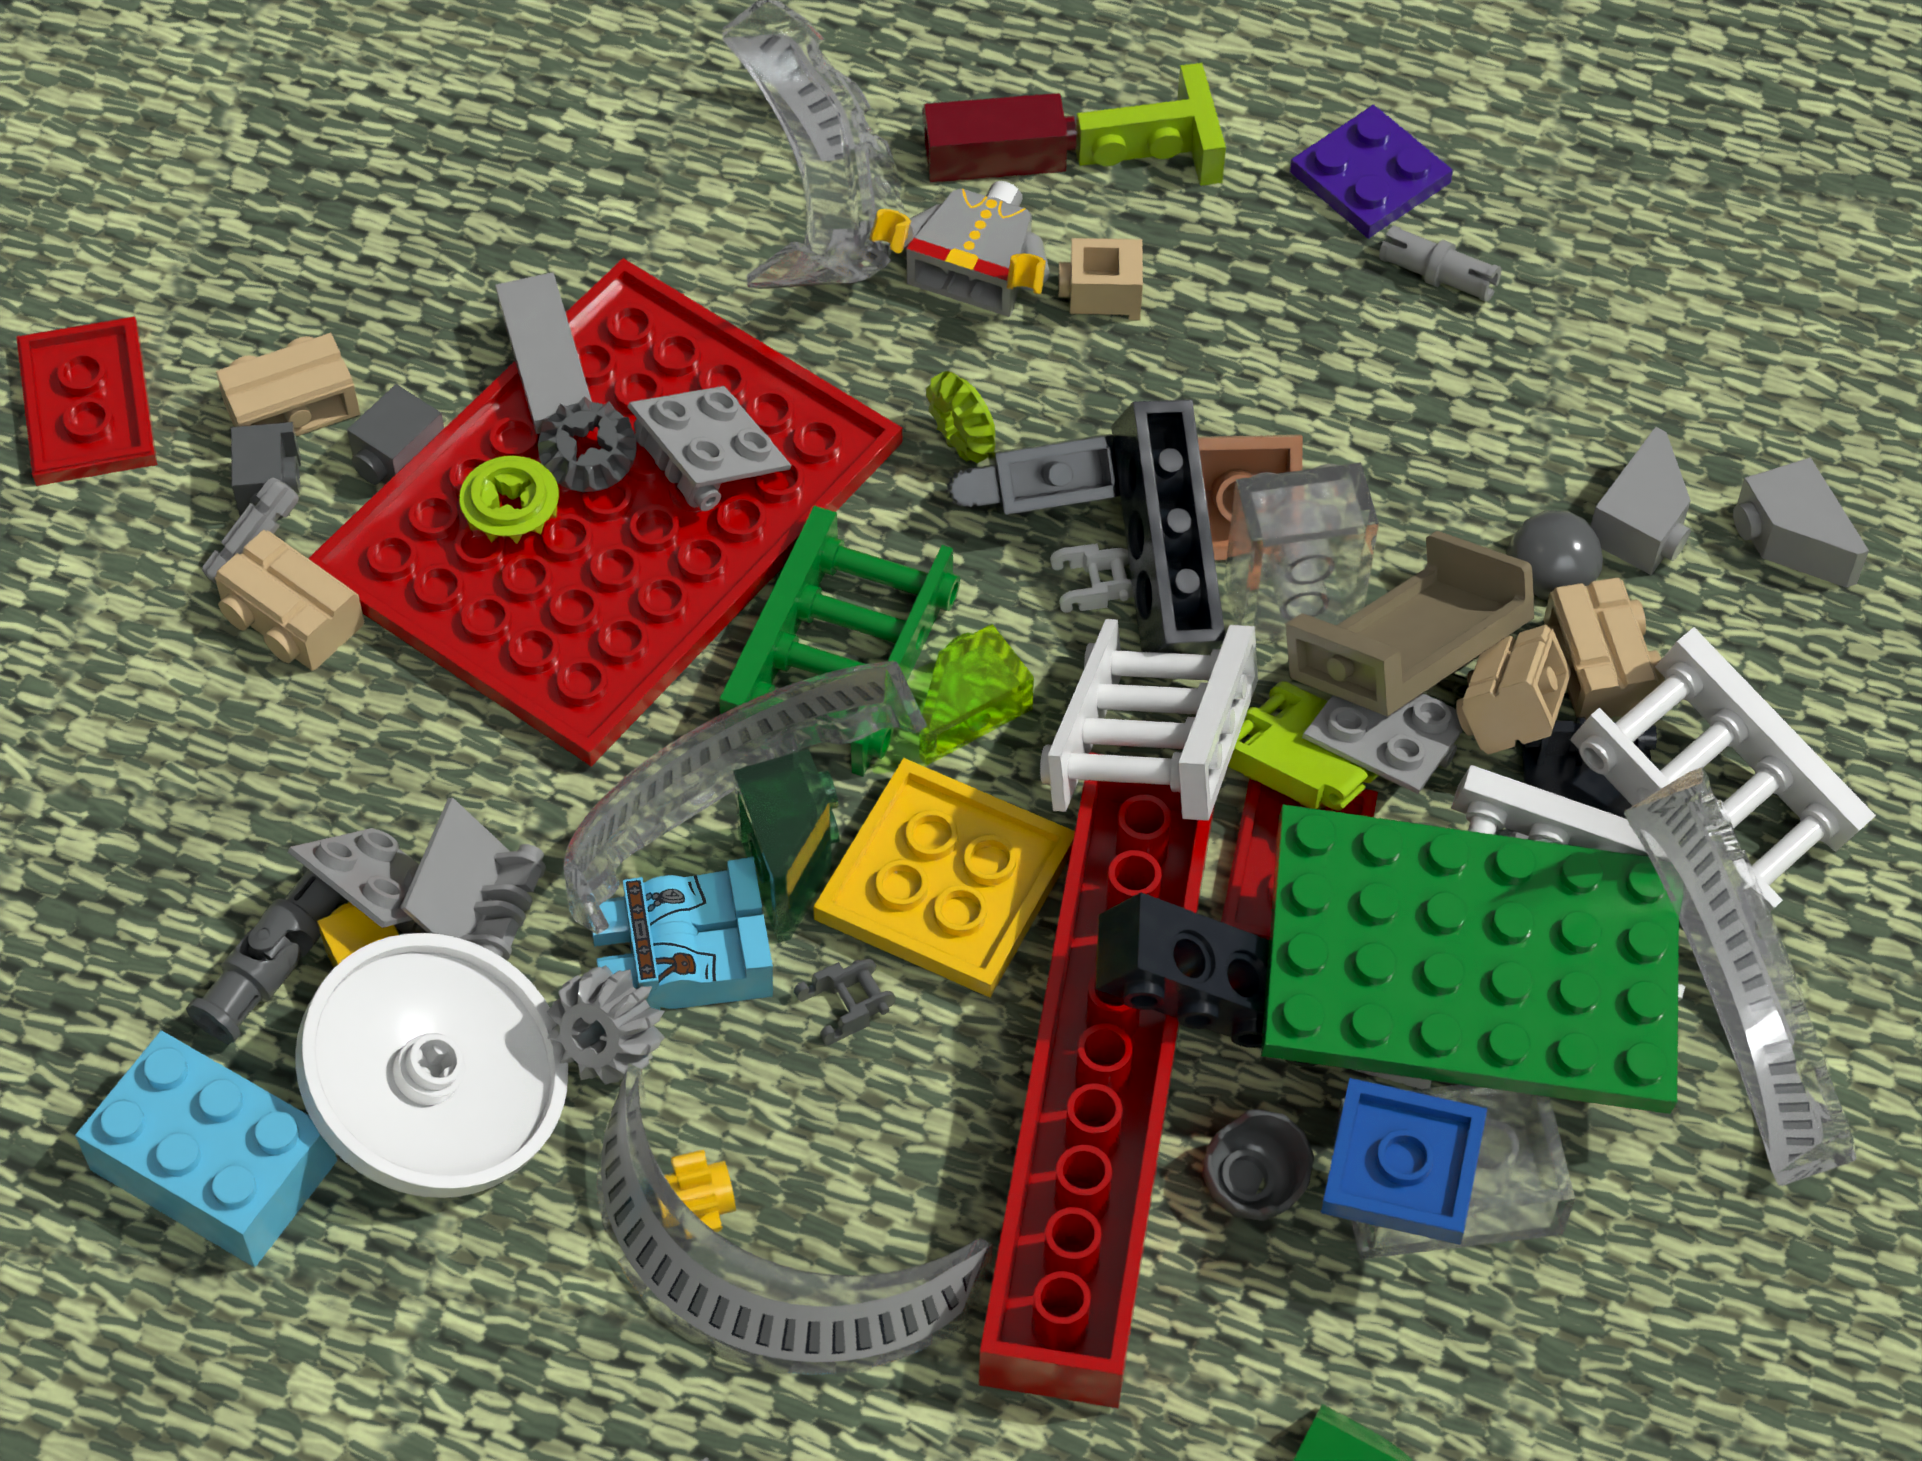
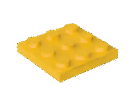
(945, 877)

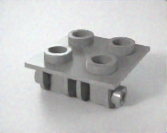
(704, 442)
(1397, 747)
(367, 872)
(473, 883)

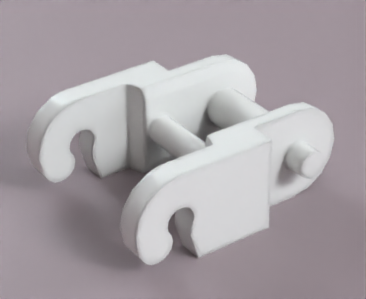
(1093, 561)

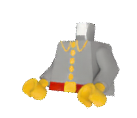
(970, 247)

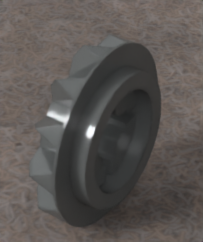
(597, 467)

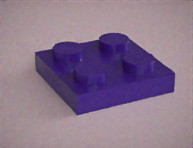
(1371, 171)

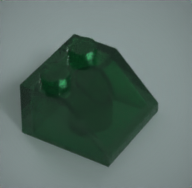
(788, 831)

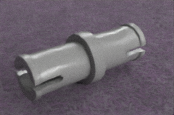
(1440, 263)

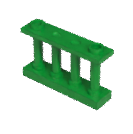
(799, 598)

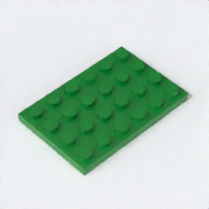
(1472, 960)

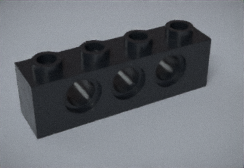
(1167, 528)
(1184, 967)

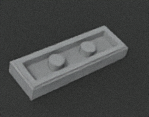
(542, 345)

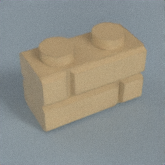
(294, 384)
(288, 601)
(1603, 646)
(1515, 691)

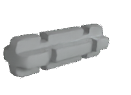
(275, 501)

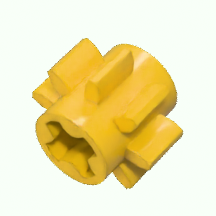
(702, 1187)

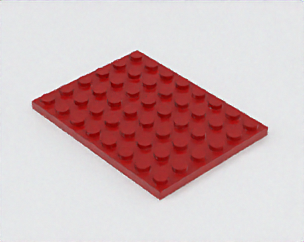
(626, 578)

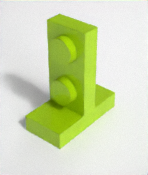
(1158, 130)

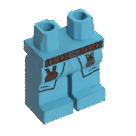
(692, 937)

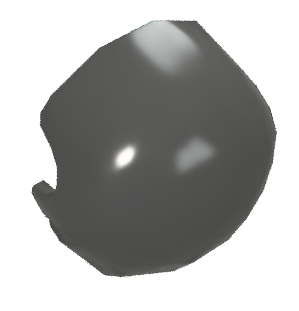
(1560, 550)
(1257, 1148)

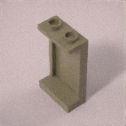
(1418, 629)

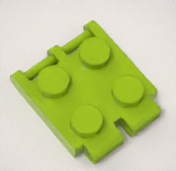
(1287, 761)

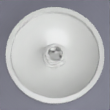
(430, 1065)

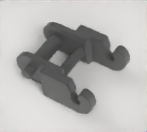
(838, 980)

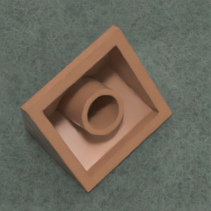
(1237, 458)

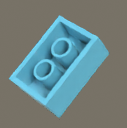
(206, 1148)

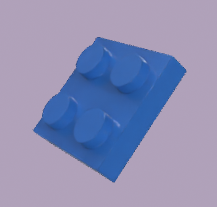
(1404, 1161)

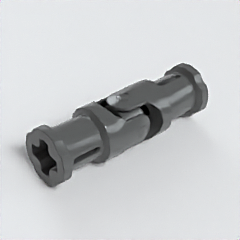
(265, 957)

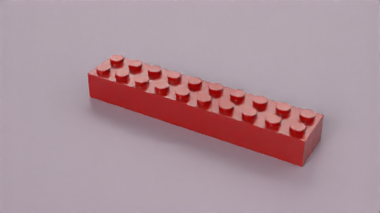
(1090, 1117)

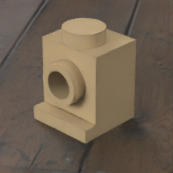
(1103, 277)

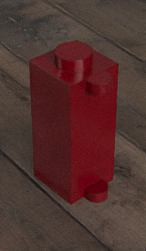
(997, 137)

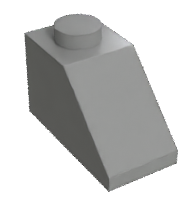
(1645, 507)
(1800, 523)

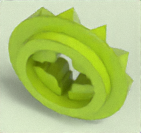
(961, 416)
(515, 478)

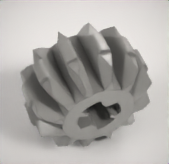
(605, 1024)

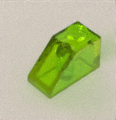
(972, 692)

